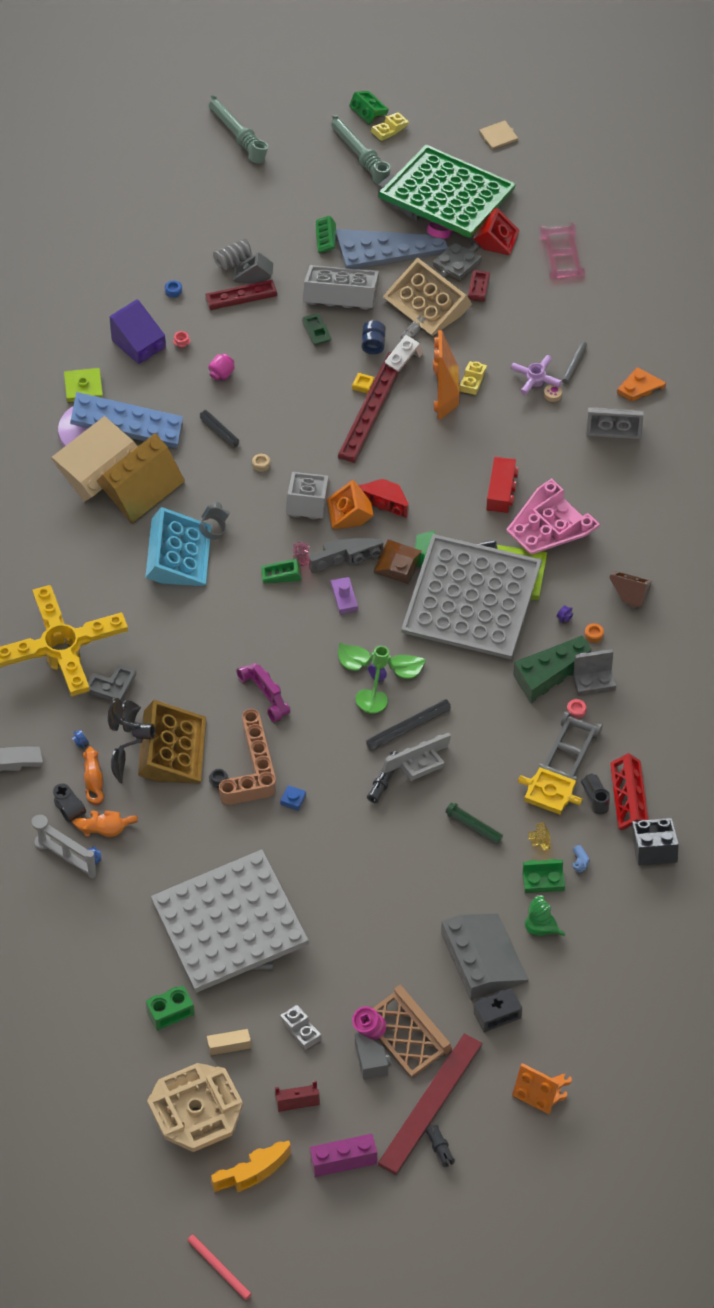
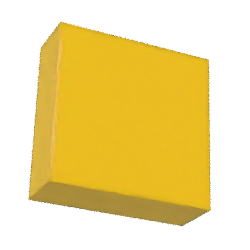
(363, 383)

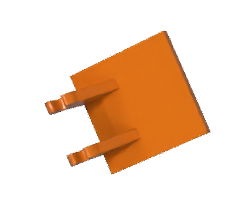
(539, 1088)

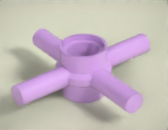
(536, 375)

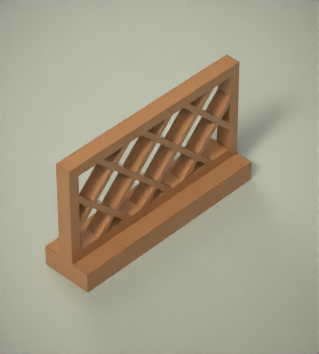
(423, 1025)

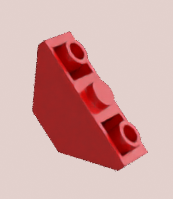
(386, 496)

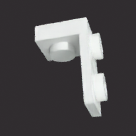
(402, 353)

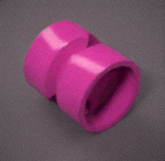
(369, 1023)

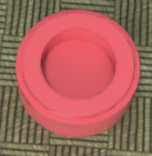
(576, 708)

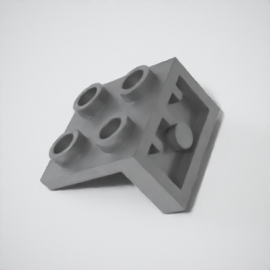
(594, 672)

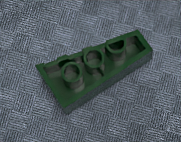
(549, 667)

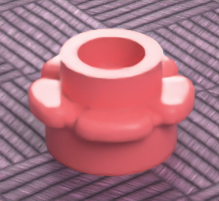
(181, 339)

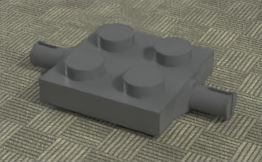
(457, 261)

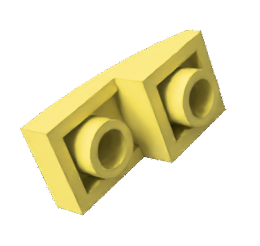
(392, 125)
(472, 378)

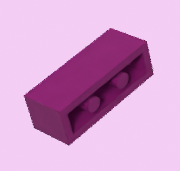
(343, 1155)

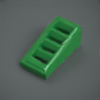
(325, 233)
(289, 576)

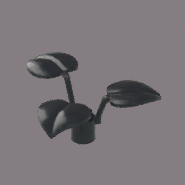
(128, 712)

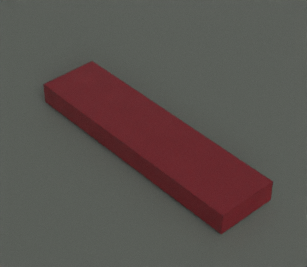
(241, 294)

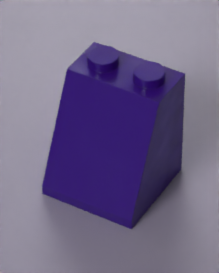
(136, 332)

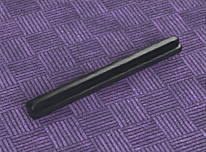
(408, 724)

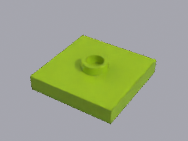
(83, 381)

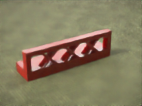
(633, 789)

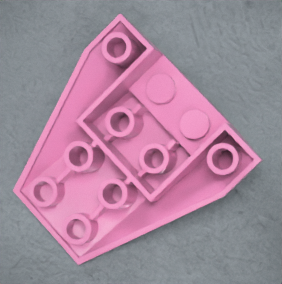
(549, 520)

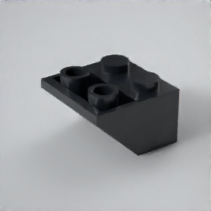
(655, 841)

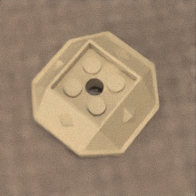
(191, 1088)

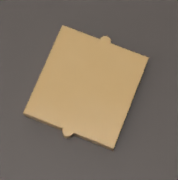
(498, 135)

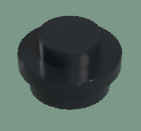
(217, 776)

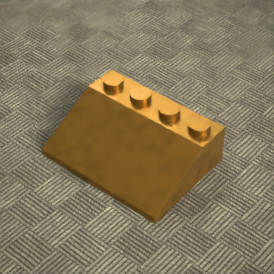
(142, 478)
(177, 745)

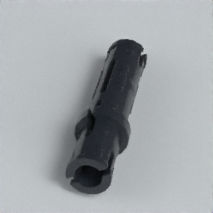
(380, 784)

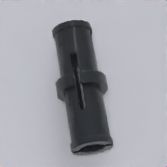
(440, 1146)

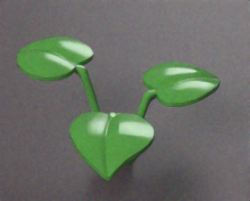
(355, 657)

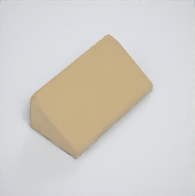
(229, 1042)

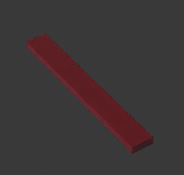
(368, 413)
(429, 1104)

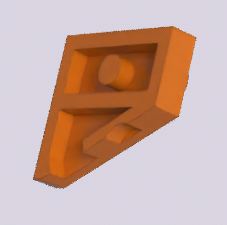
(639, 384)

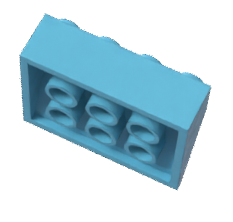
(177, 550)

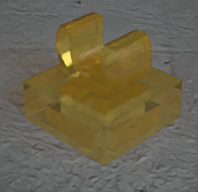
(541, 836)

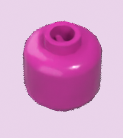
(221, 367)

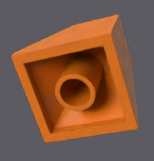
(349, 507)

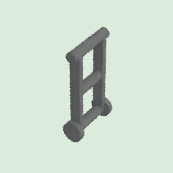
(566, 722)

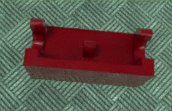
(297, 1097)

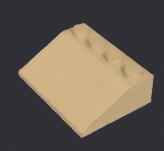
(427, 294)
(92, 455)

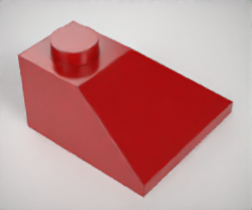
(497, 233)

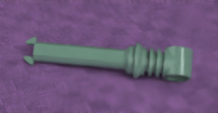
(244, 136)
(367, 157)

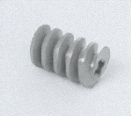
(232, 254)

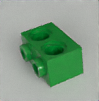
(171, 1011)

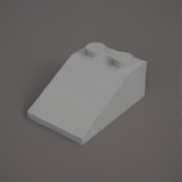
(306, 495)

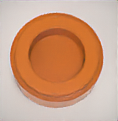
(594, 633)

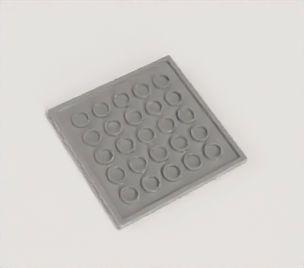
(471, 596)
(229, 920)

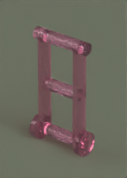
(571, 230)

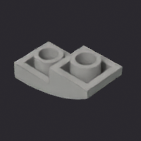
(300, 1027)

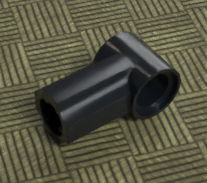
(597, 794)

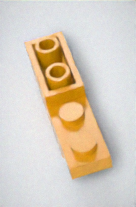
(260, 1166)

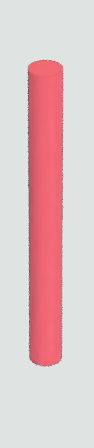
(219, 1267)

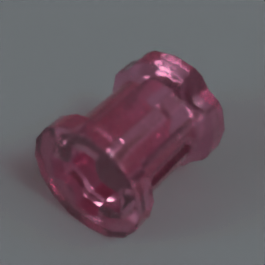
(300, 552)

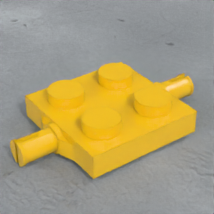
(550, 790)

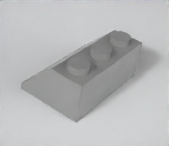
(614, 423)

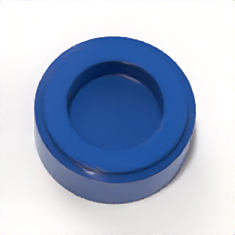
(173, 288)

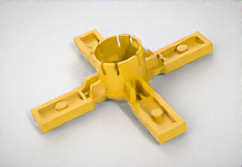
(55, 634)

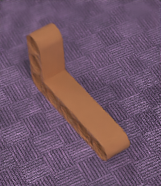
(255, 782)

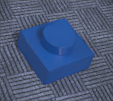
(293, 797)

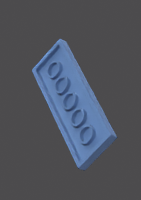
(133, 420)

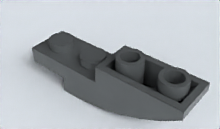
(350, 550)

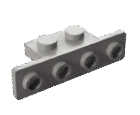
(419, 759)

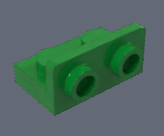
(367, 106)
(543, 876)

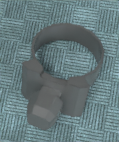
(217, 513)

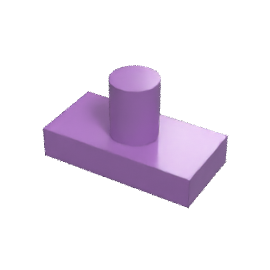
(344, 595)

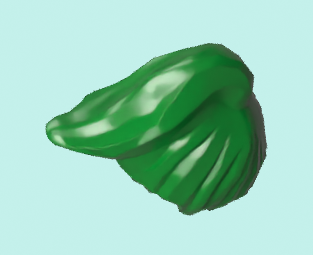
(540, 920)

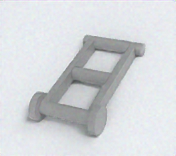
(43, 842)

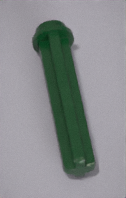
(473, 823)

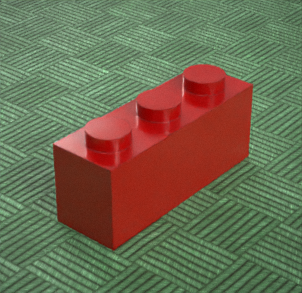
(502, 484)

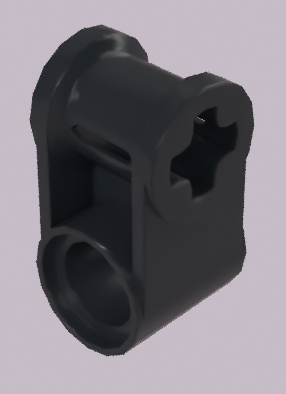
(67, 802)

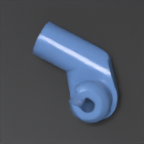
(582, 859)

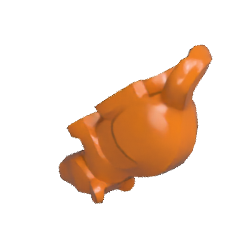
(93, 776)
(107, 825)

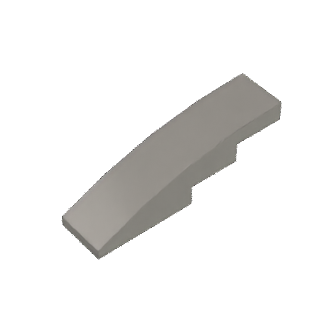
(15, 757)

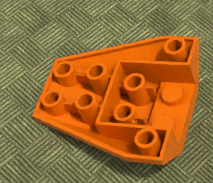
(448, 377)

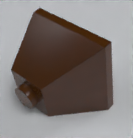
(398, 561)
(631, 588)

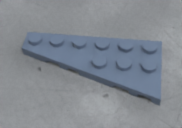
(376, 248)

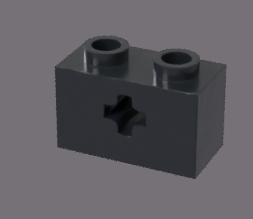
(497, 1010)

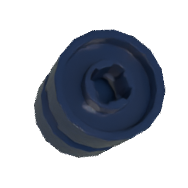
(373, 337)

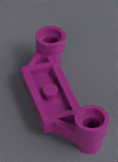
(268, 687)

